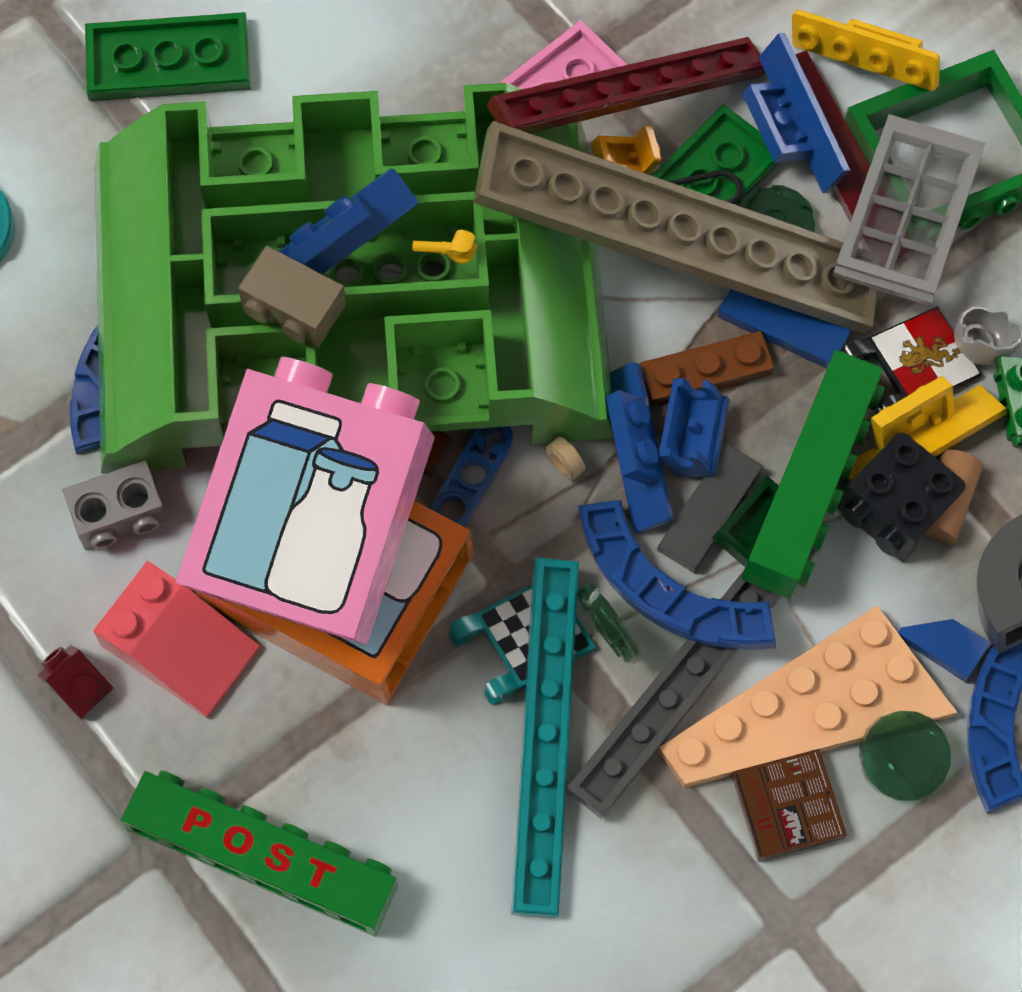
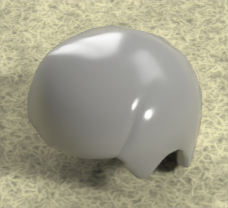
(985, 335)

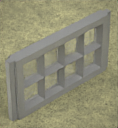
(909, 210)

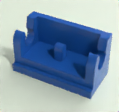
(693, 429)

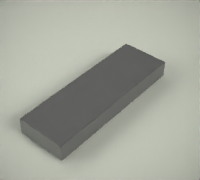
(709, 509)

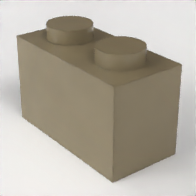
(291, 297)

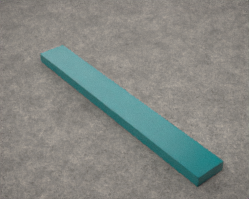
(545, 739)

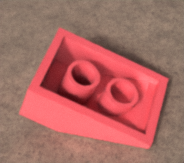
(175, 639)

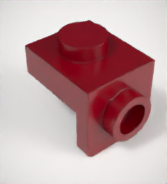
(74, 679)

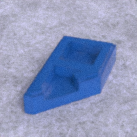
(947, 645)

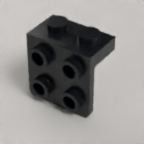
(900, 496)

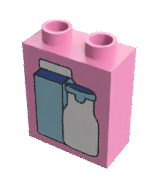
(308, 500)

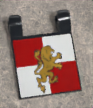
(916, 355)

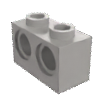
(112, 493)

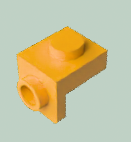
(635, 152)

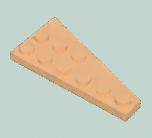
(810, 704)

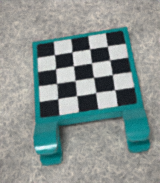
(508, 632)

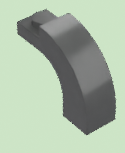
(1000, 587)

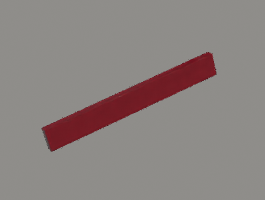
(627, 86)

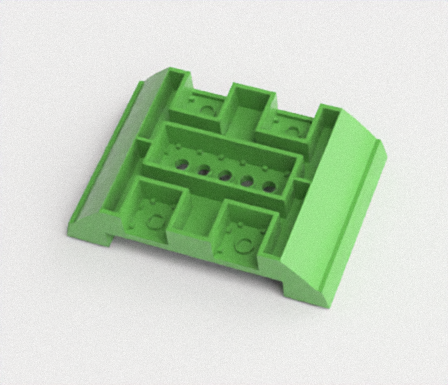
(195, 206)

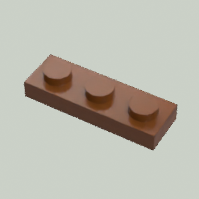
(720, 363)

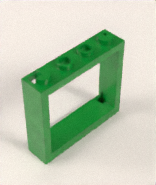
(953, 83)

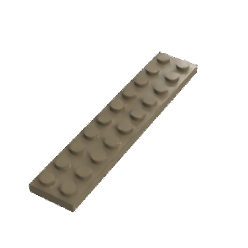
(668, 226)

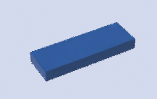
(787, 328)

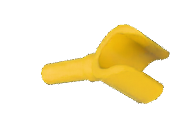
(459, 250)

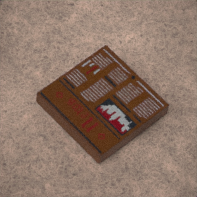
(788, 805)

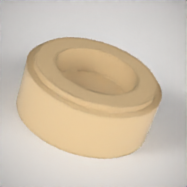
(565, 458)

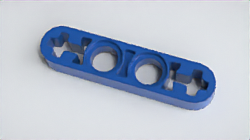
(472, 494)

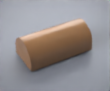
(950, 523)

